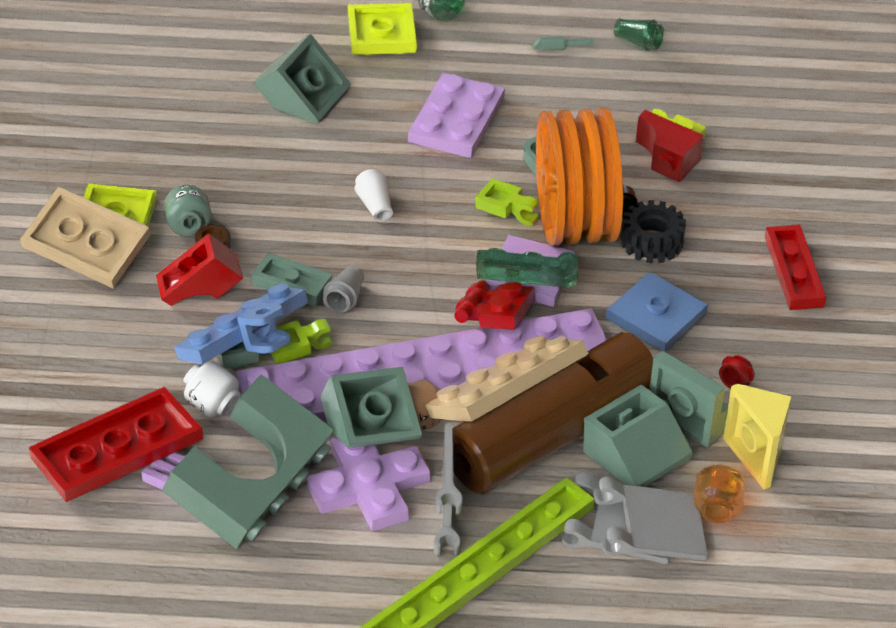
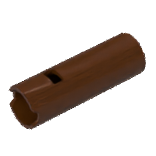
(547, 414)

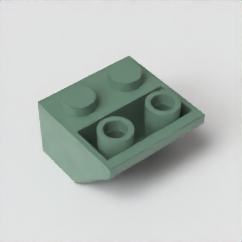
(636, 438)

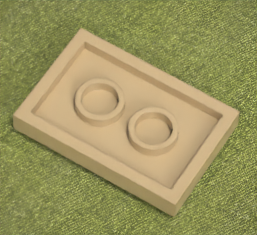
(85, 237)

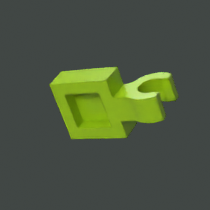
(504, 198)
(302, 340)

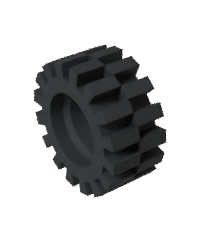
(649, 244)

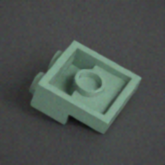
(691, 397)

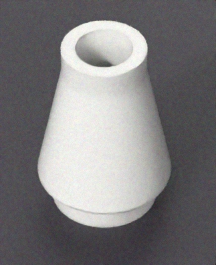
(374, 192)

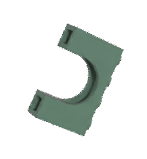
(235, 505)

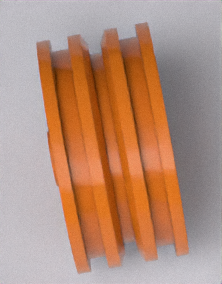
(579, 176)

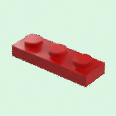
(795, 267)

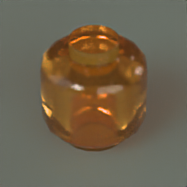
(719, 493)

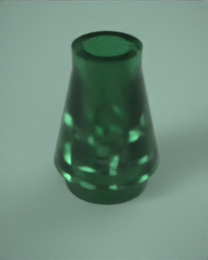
(642, 33)

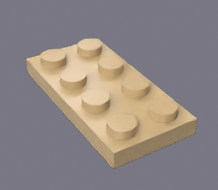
(505, 380)

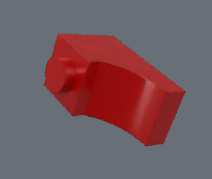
(672, 146)
(201, 270)

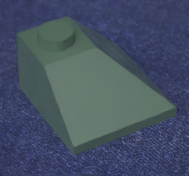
(303, 81)
(370, 407)

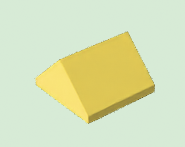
(757, 429)

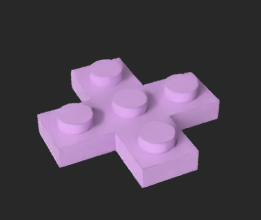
(370, 482)

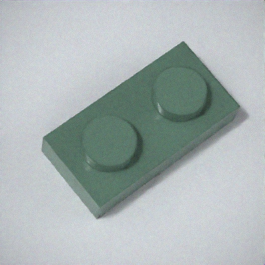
(279, 270)

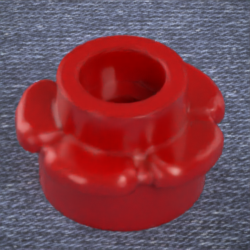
(736, 371)

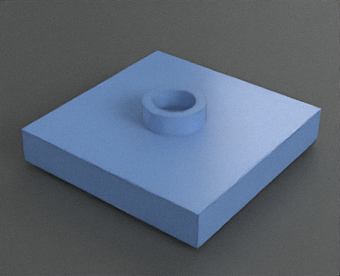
(656, 311)

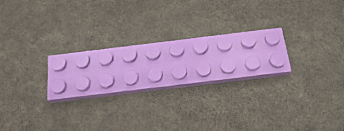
(438, 359)

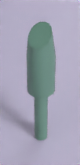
(559, 43)

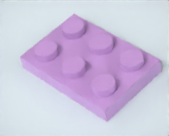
(456, 115)

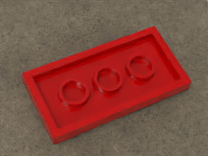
(115, 443)

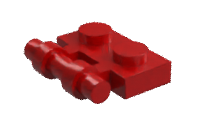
(495, 308)

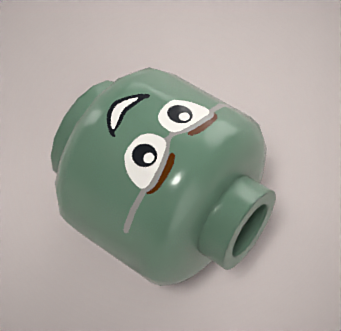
(186, 207)

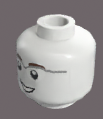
(211, 389)

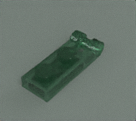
(527, 267)

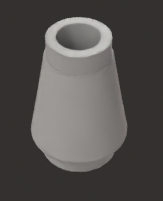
(343, 290)

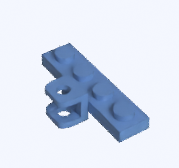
(251, 324)

